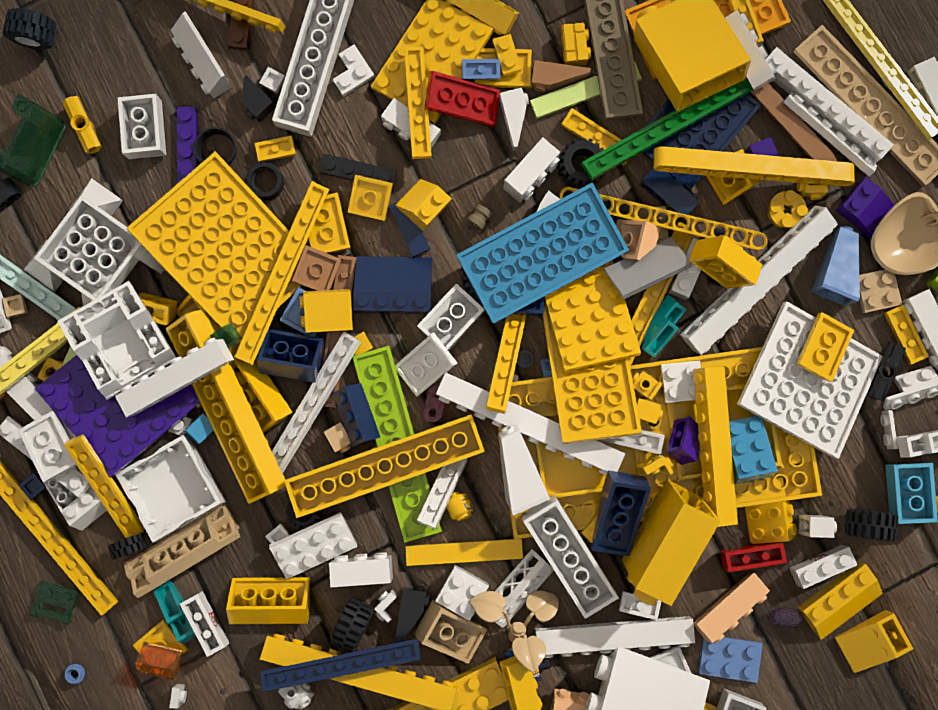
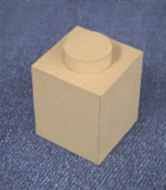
(338, 438)

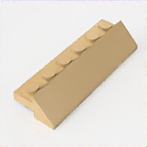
(181, 550)

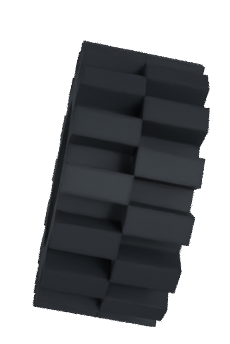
(302, 523)
(127, 546)

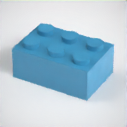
(751, 450)

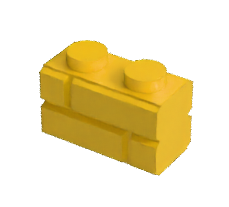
(574, 44)

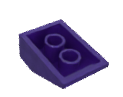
(865, 206)

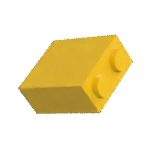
(326, 310)

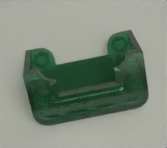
(32, 142)

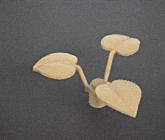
(542, 604)

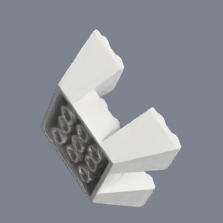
(89, 218)

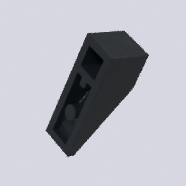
(411, 609)

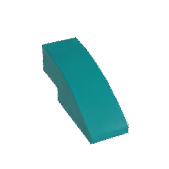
(662, 325)
(169, 602)

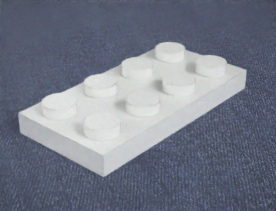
(313, 545)

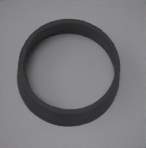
(207, 133)

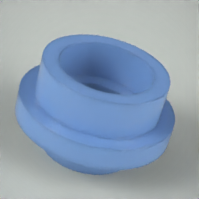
(69, 674)

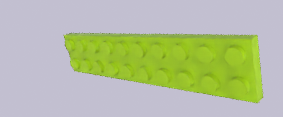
(387, 403)

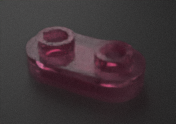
(433, 403)

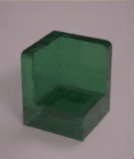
(228, 334)

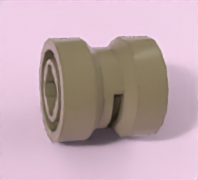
(479, 216)

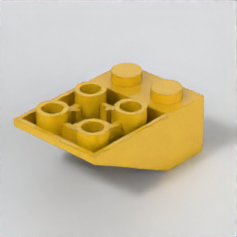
(874, 641)

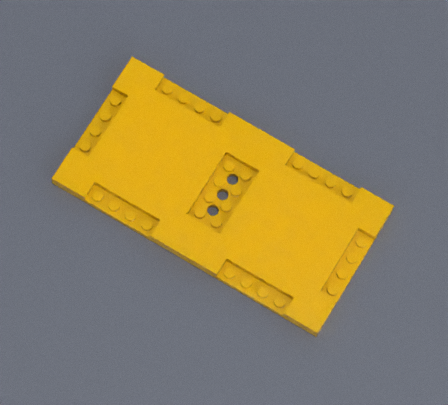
(581, 487)

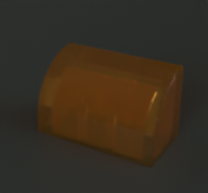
(159, 661)

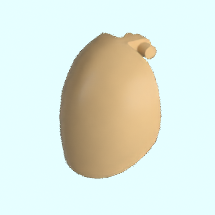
(908, 236)

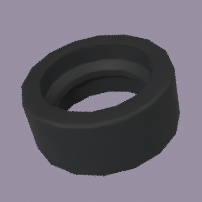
(262, 167)

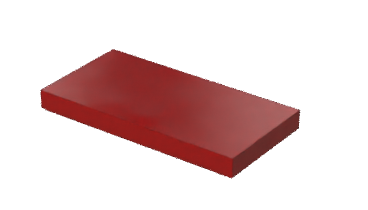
(462, 99)

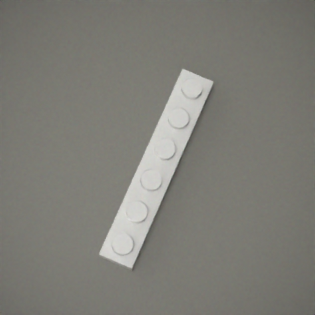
(836, 138)
(71, 479)

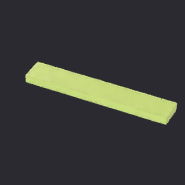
(568, 96)

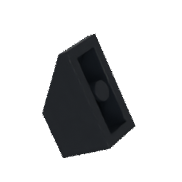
(255, 101)

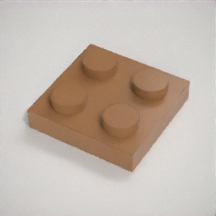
(315, 269)

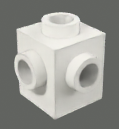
(297, 696)

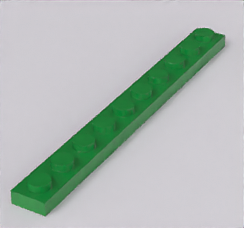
(661, 130)

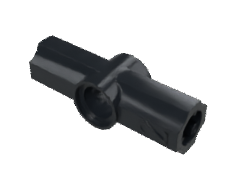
(890, 359)

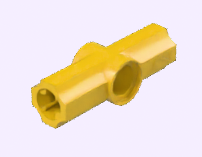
(78, 115)

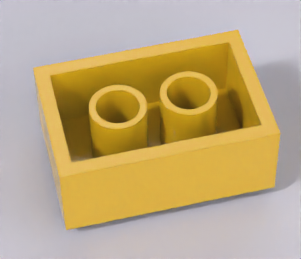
(725, 262)

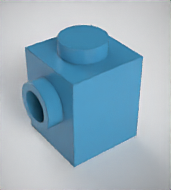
(199, 428)

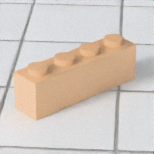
(731, 607)

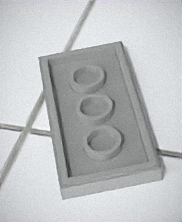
(660, 263)

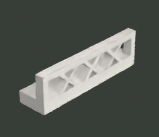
(531, 582)

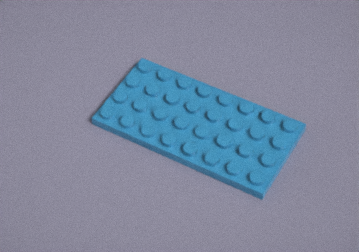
(542, 253)

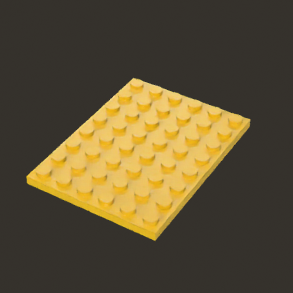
(215, 241)

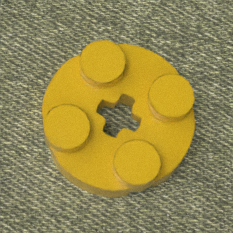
(792, 200)

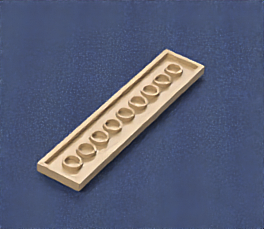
(869, 100)

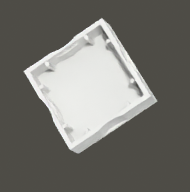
(171, 488)

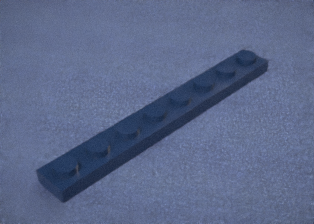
(340, 665)

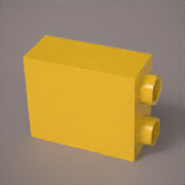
(690, 50)
(669, 544)

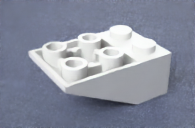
(76, 510)

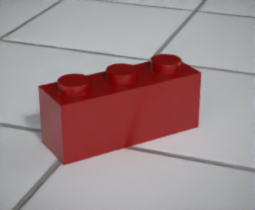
(753, 556)

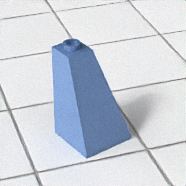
(839, 270)

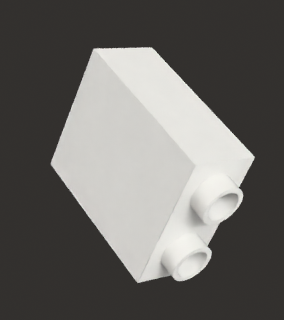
(645, 684)

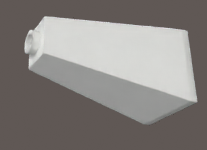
(520, 477)

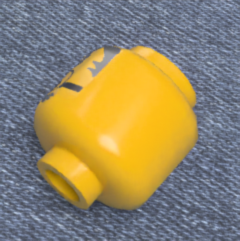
(459, 506)

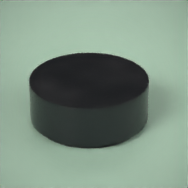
(525, 359)

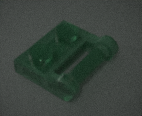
(55, 595)

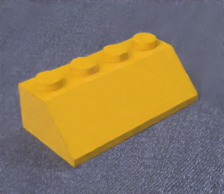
(840, 599)
(269, 601)

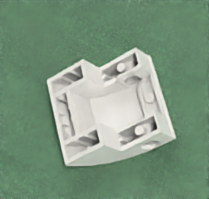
(116, 339)

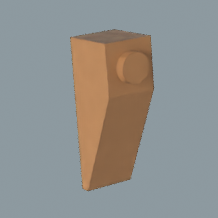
(554, 75)

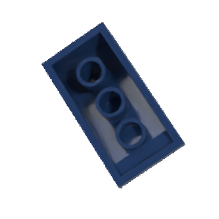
(620, 512)

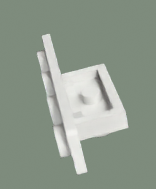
(913, 387)

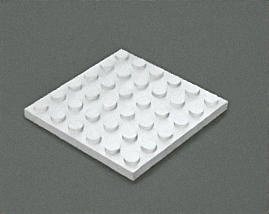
(799, 400)

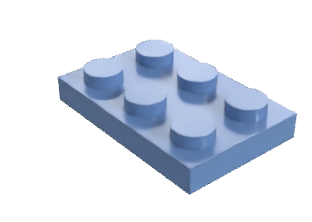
(731, 659)

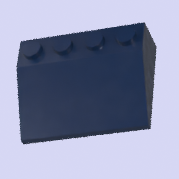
(393, 285)

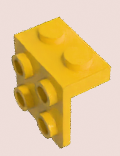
(771, 522)

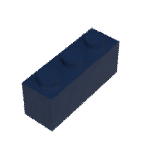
(669, 192)
(356, 415)

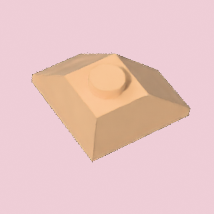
(638, 236)

